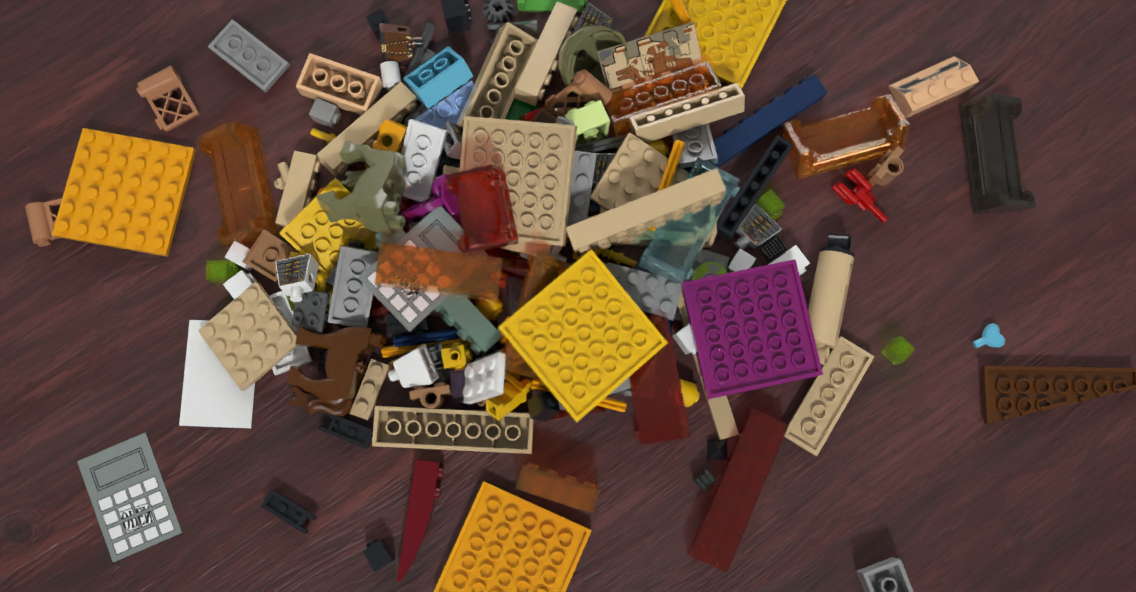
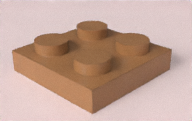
(266, 252)

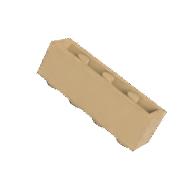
(299, 186)

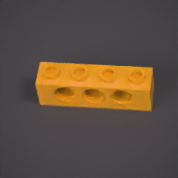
(390, 129)

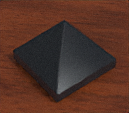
(716, 449)

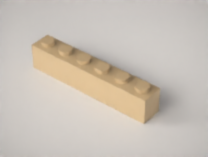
(545, 54)
(688, 113)
(365, 129)

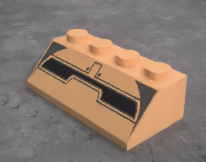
(933, 85)

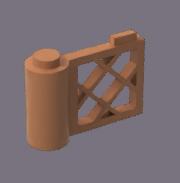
(586, 86)
(157, 87)
(41, 221)

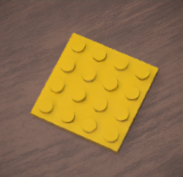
(315, 235)

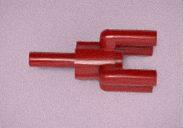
(859, 194)

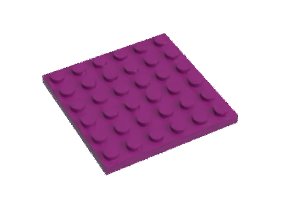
(751, 329)

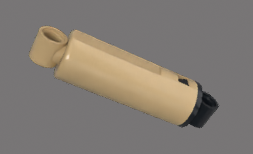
(830, 292)

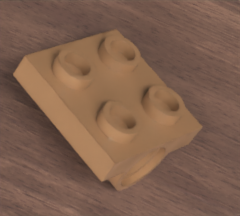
(887, 168)
(423, 394)

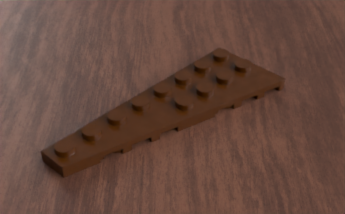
(1029, 389)

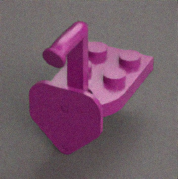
(441, 198)

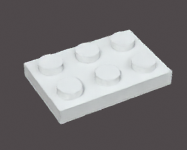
(484, 378)

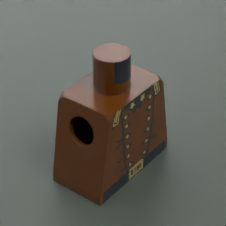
(397, 42)

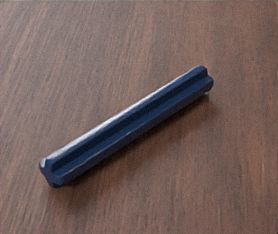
(427, 337)

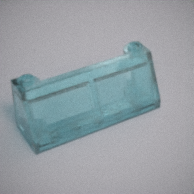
(680, 241)

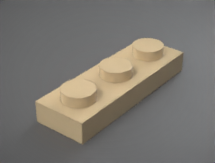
(370, 389)

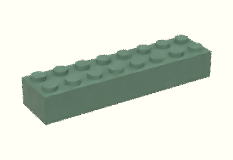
(458, 311)

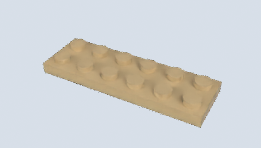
(828, 396)

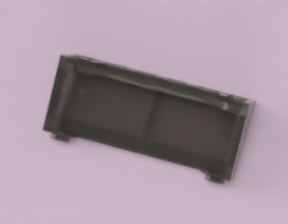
(993, 155)

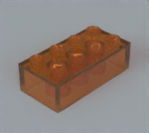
(557, 488)

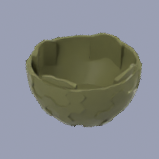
(590, 40)

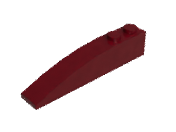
(420, 511)

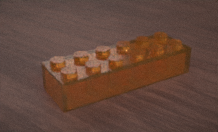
(659, 93)
(438, 271)

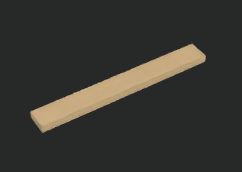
(719, 406)

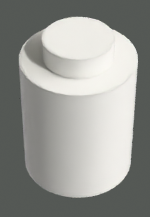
(390, 74)

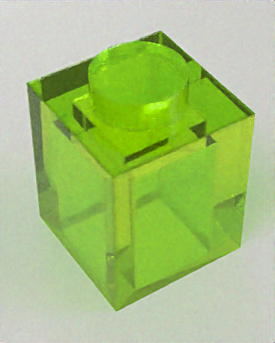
(771, 204)
(220, 270)
(898, 350)

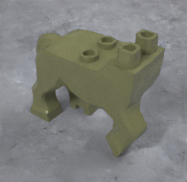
(373, 191)

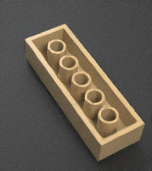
(499, 75)

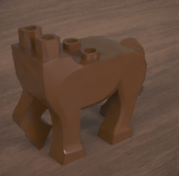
(344, 367)

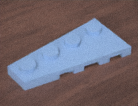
(447, 109)

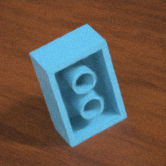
(438, 77)

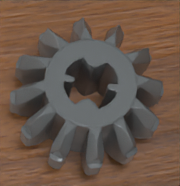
(504, 13)

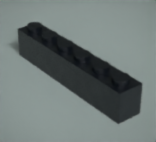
(753, 188)

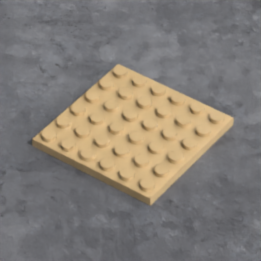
(536, 167)

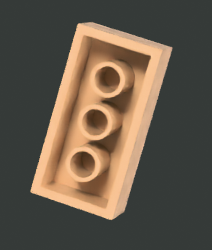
(339, 84)

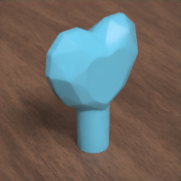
(990, 336)

